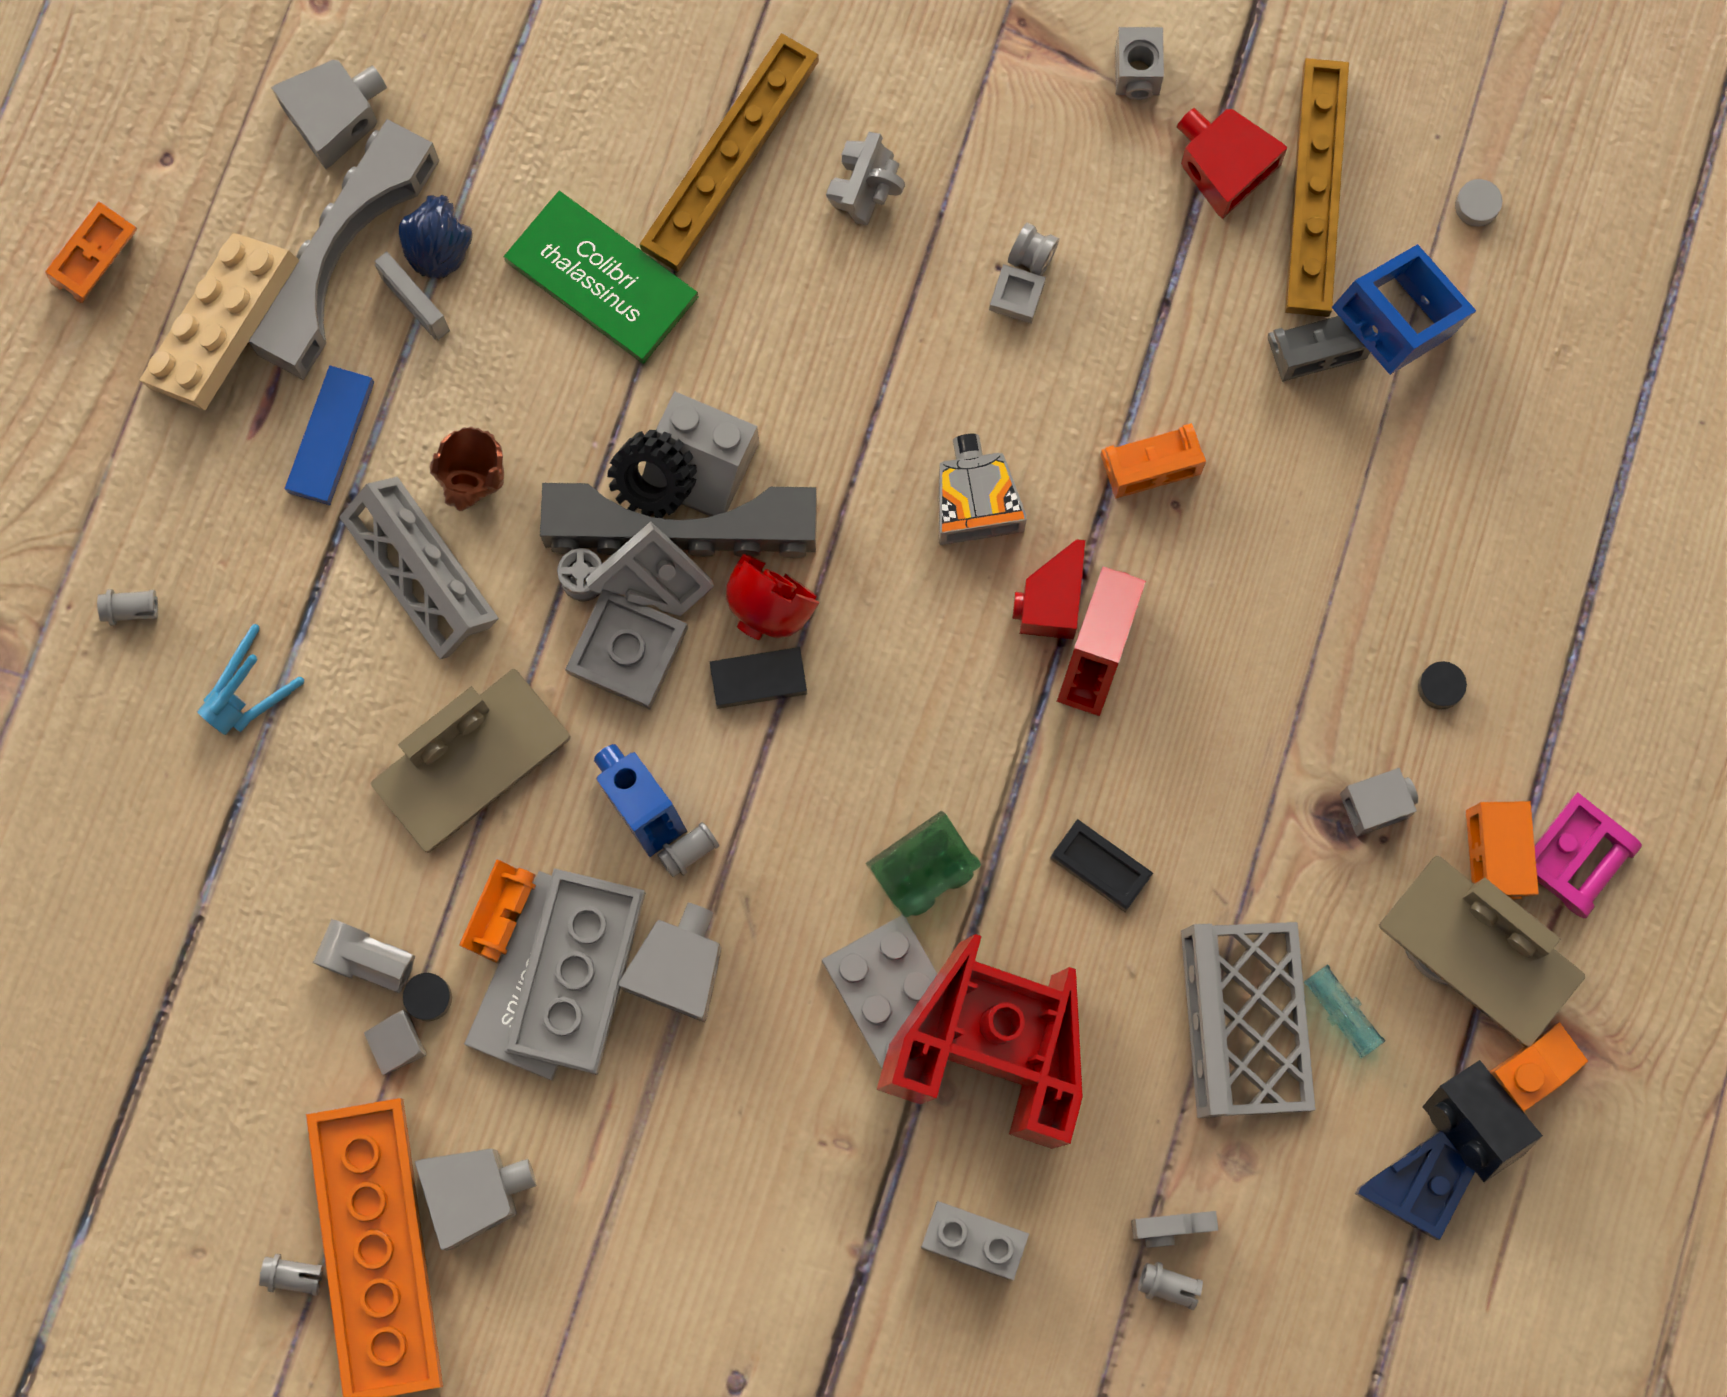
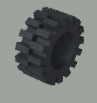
(663, 455)

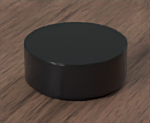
(1442, 685)
(427, 997)

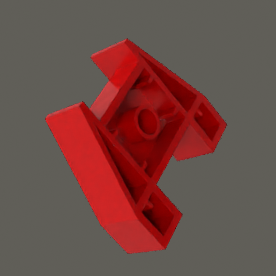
(999, 1028)

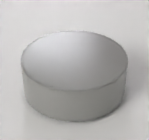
(1478, 202)

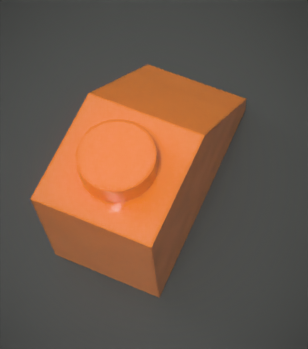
(1540, 1067)

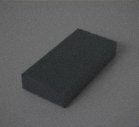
(758, 677)
(1101, 865)

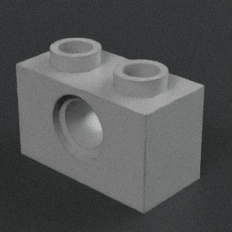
(975, 1241)

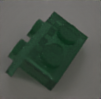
(923, 865)

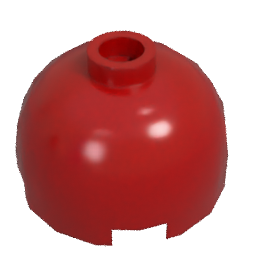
(767, 600)

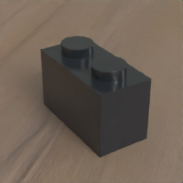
(1481, 1121)

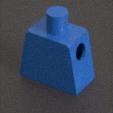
(638, 799)

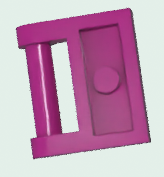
(1570, 842)

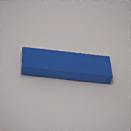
(329, 435)

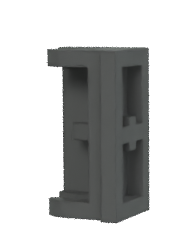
(1315, 348)

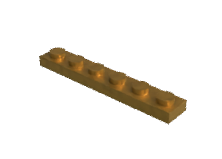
(729, 152)
(1317, 187)

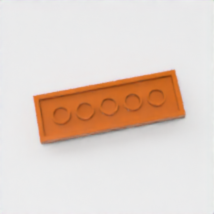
(374, 1250)

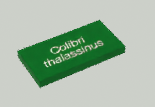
(601, 276)

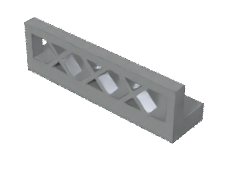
(421, 557)

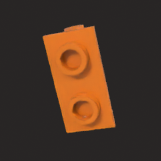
(497, 910)

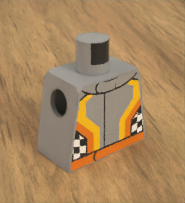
(977, 495)

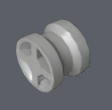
(1033, 250)
(580, 565)

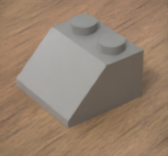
(720, 450)

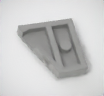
(652, 572)

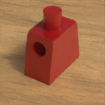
(1228, 157)

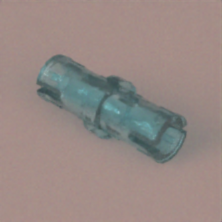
(1344, 1011)

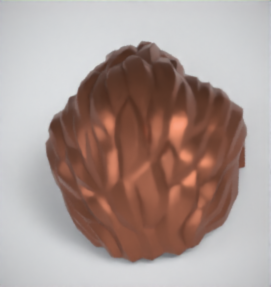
(468, 466)

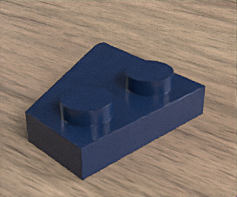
(1422, 1186)

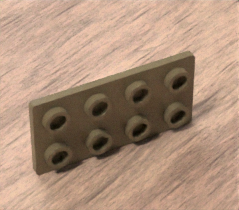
(468, 758)
(1484, 949)

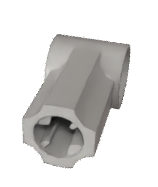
(354, 953)

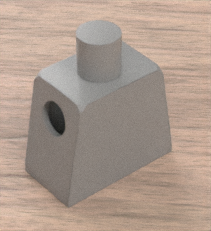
(330, 107)
(677, 965)
(471, 1193)

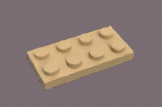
(219, 320)

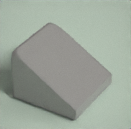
(395, 1042)

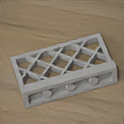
(1208, 1014)

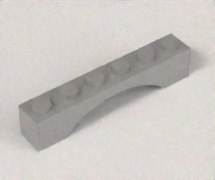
(388, 174)

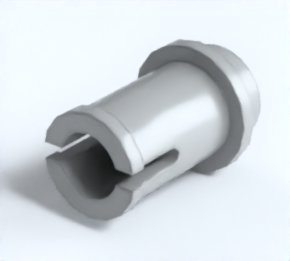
(127, 606)
(687, 850)
(290, 1275)
(1169, 1285)

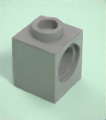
(1141, 45)
(1379, 801)

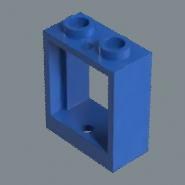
(1396, 340)

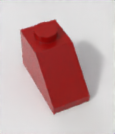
(1052, 595)

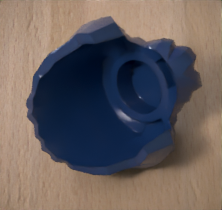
(434, 238)

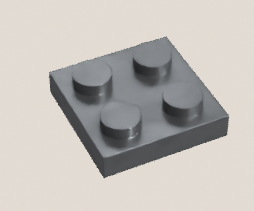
(626, 648)

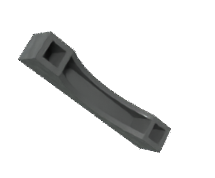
(773, 521)

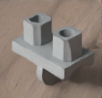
(871, 179)

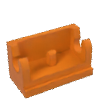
(90, 251)
(1153, 461)
(1503, 847)

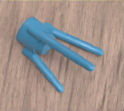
(223, 707)

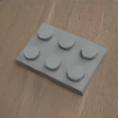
(881, 981)

